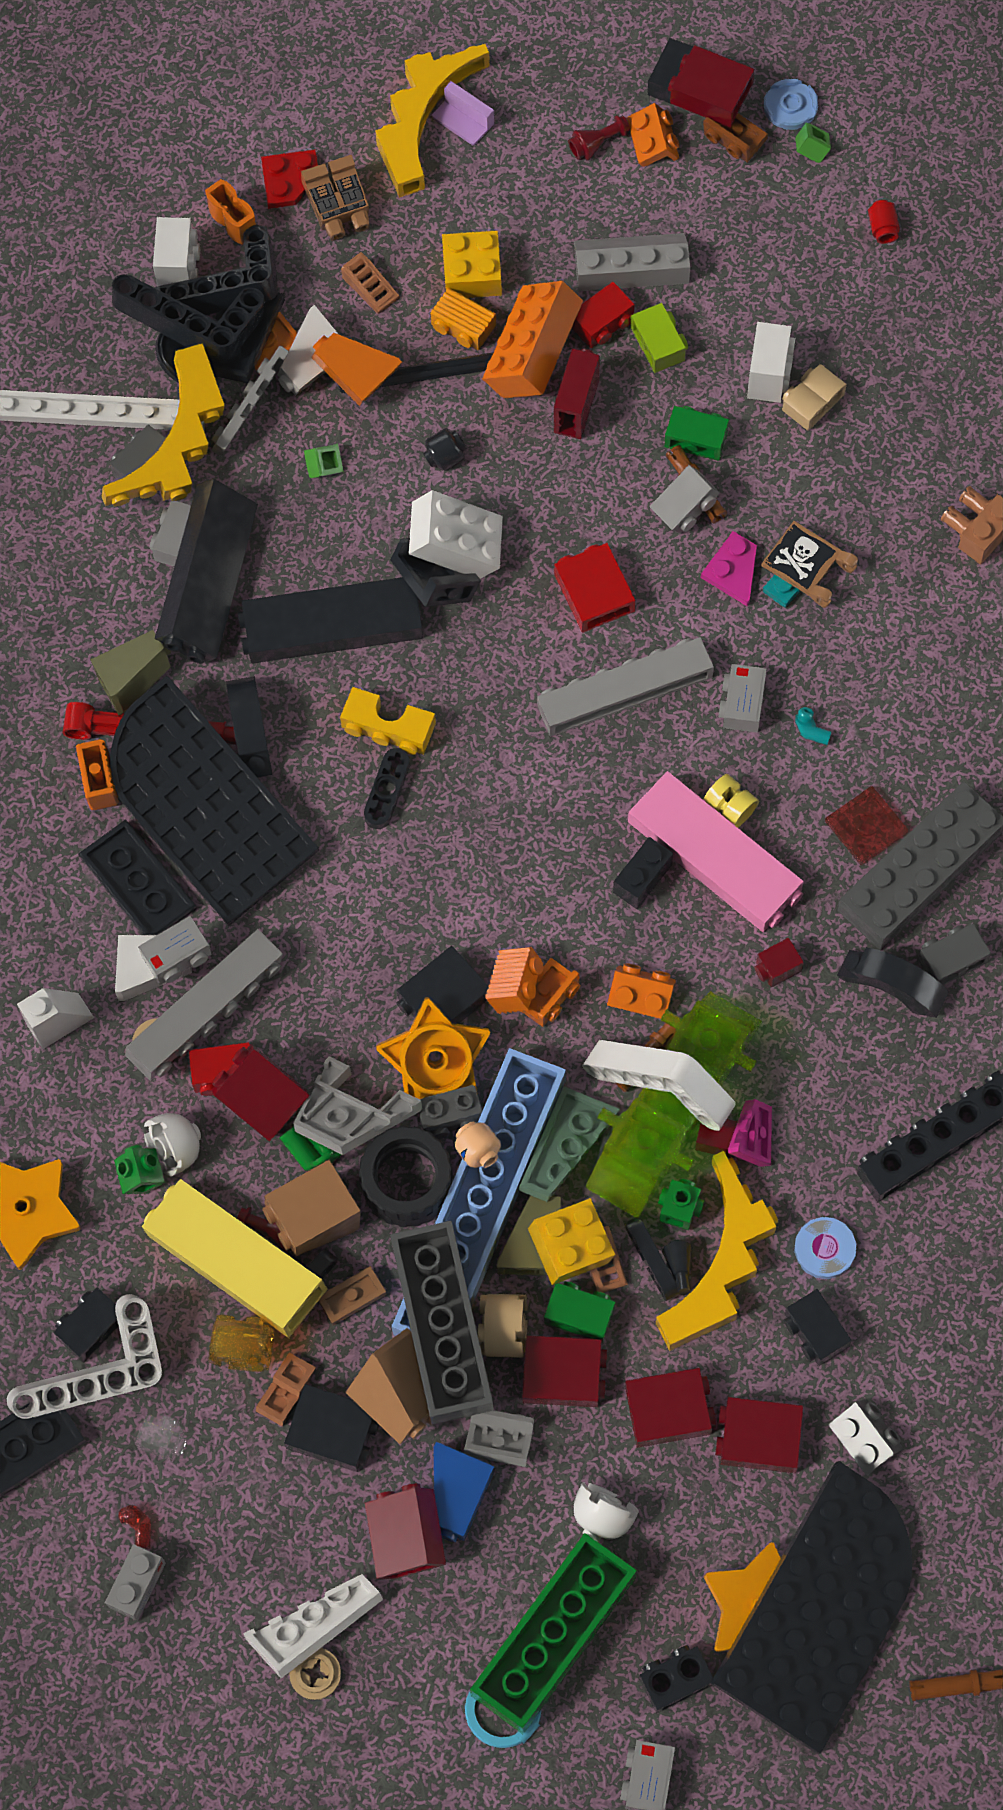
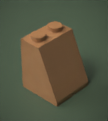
(312, 1210)
(393, 1389)

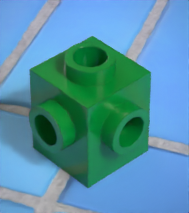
(139, 1170)
(680, 1213)

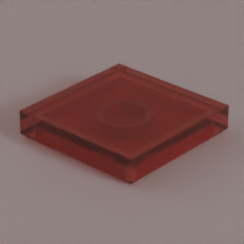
(866, 825)

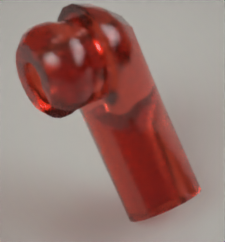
(139, 1522)

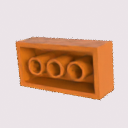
(532, 339)

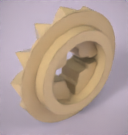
(323, 1687)

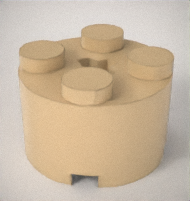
(503, 1325)

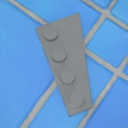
(252, 394)

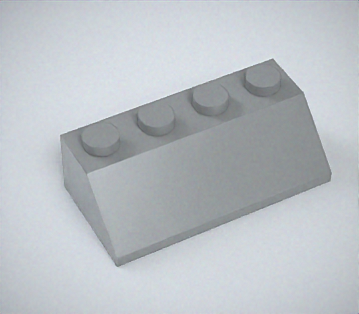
(632, 261)

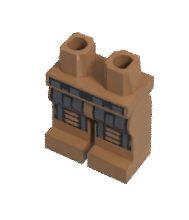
(341, 206)

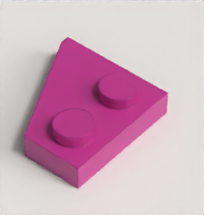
(733, 568)
(753, 1134)

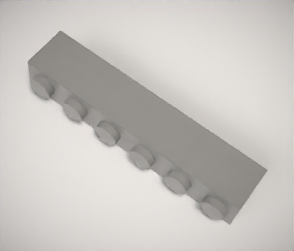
(625, 686)
(203, 1005)

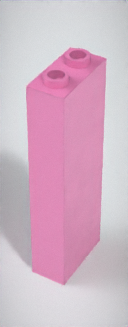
(716, 852)

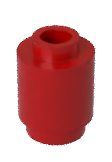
(884, 221)

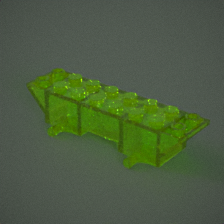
(657, 1123)

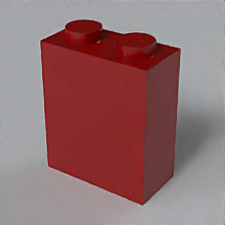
(594, 587)

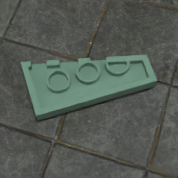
(564, 1143)

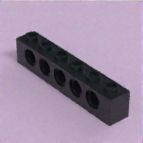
(885, 1182)

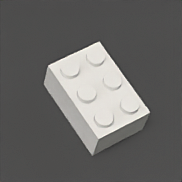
(455, 534)

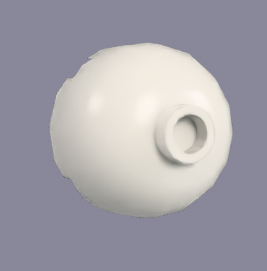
(173, 1137)
(602, 1513)

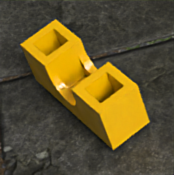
(408, 732)

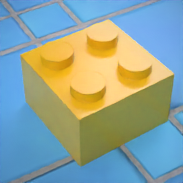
(472, 263)
(571, 1241)

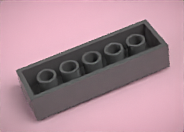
(921, 866)
(441, 1322)

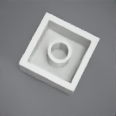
(175, 250)
(771, 362)

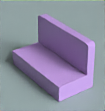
(464, 114)

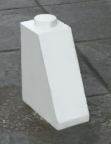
(298, 367)
(132, 972)
(53, 1014)

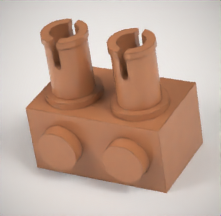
(982, 534)

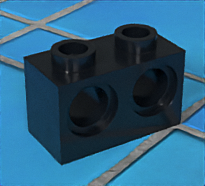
(680, 1686)

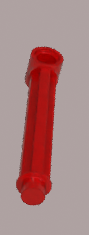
(83, 721)

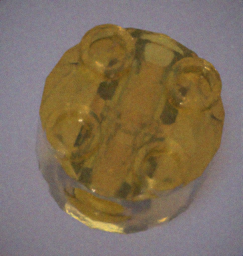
(241, 1343)

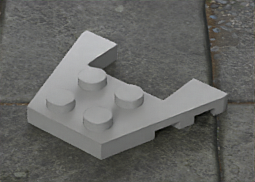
(344, 1121)

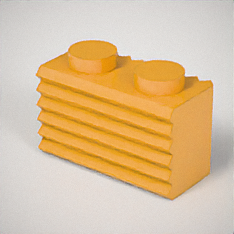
(462, 319)

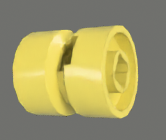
(741, 803)

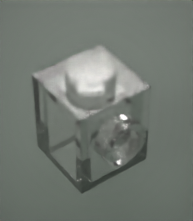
(161, 1437)

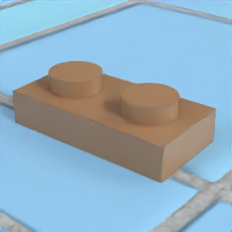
(352, 1295)

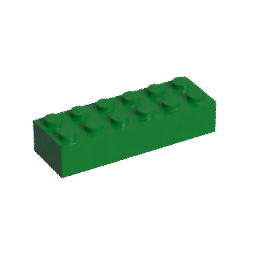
(553, 1633)

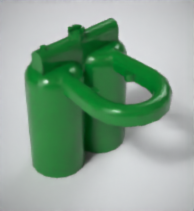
(306, 1151)

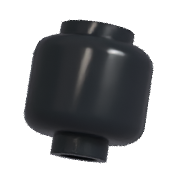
(444, 449)

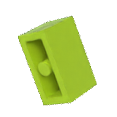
(658, 337)

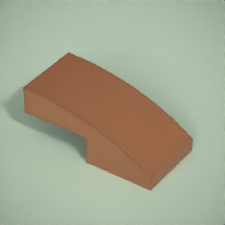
(285, 1389)

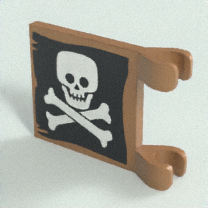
(805, 559)

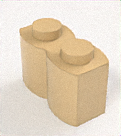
(813, 396)

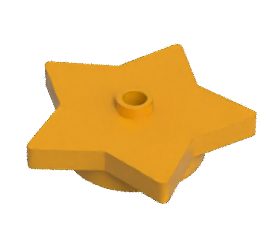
(430, 1033)
(45, 1212)
(738, 1592)

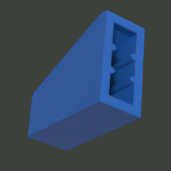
(458, 1490)

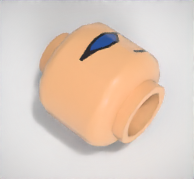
(477, 1145)

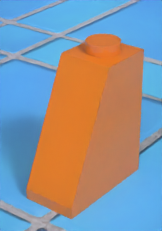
(354, 365)

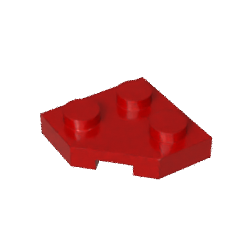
(283, 176)

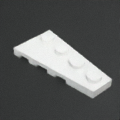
(299, 1635)

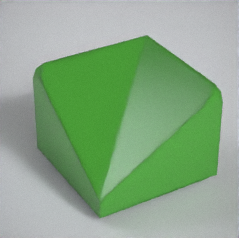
(813, 142)
(323, 461)

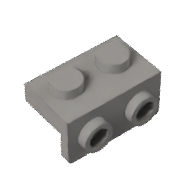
(500, 1437)

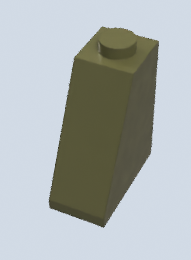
(131, 669)
(520, 1253)

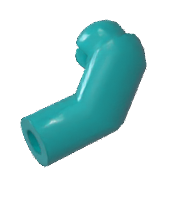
(808, 728)

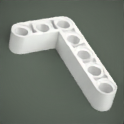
(665, 1072)
(99, 1374)

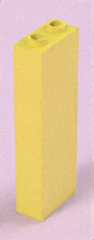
(234, 1257)

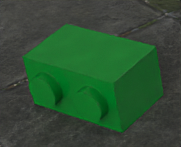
(697, 432)
(579, 1311)

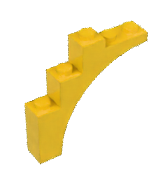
(412, 106)
(167, 469)
(709, 1303)

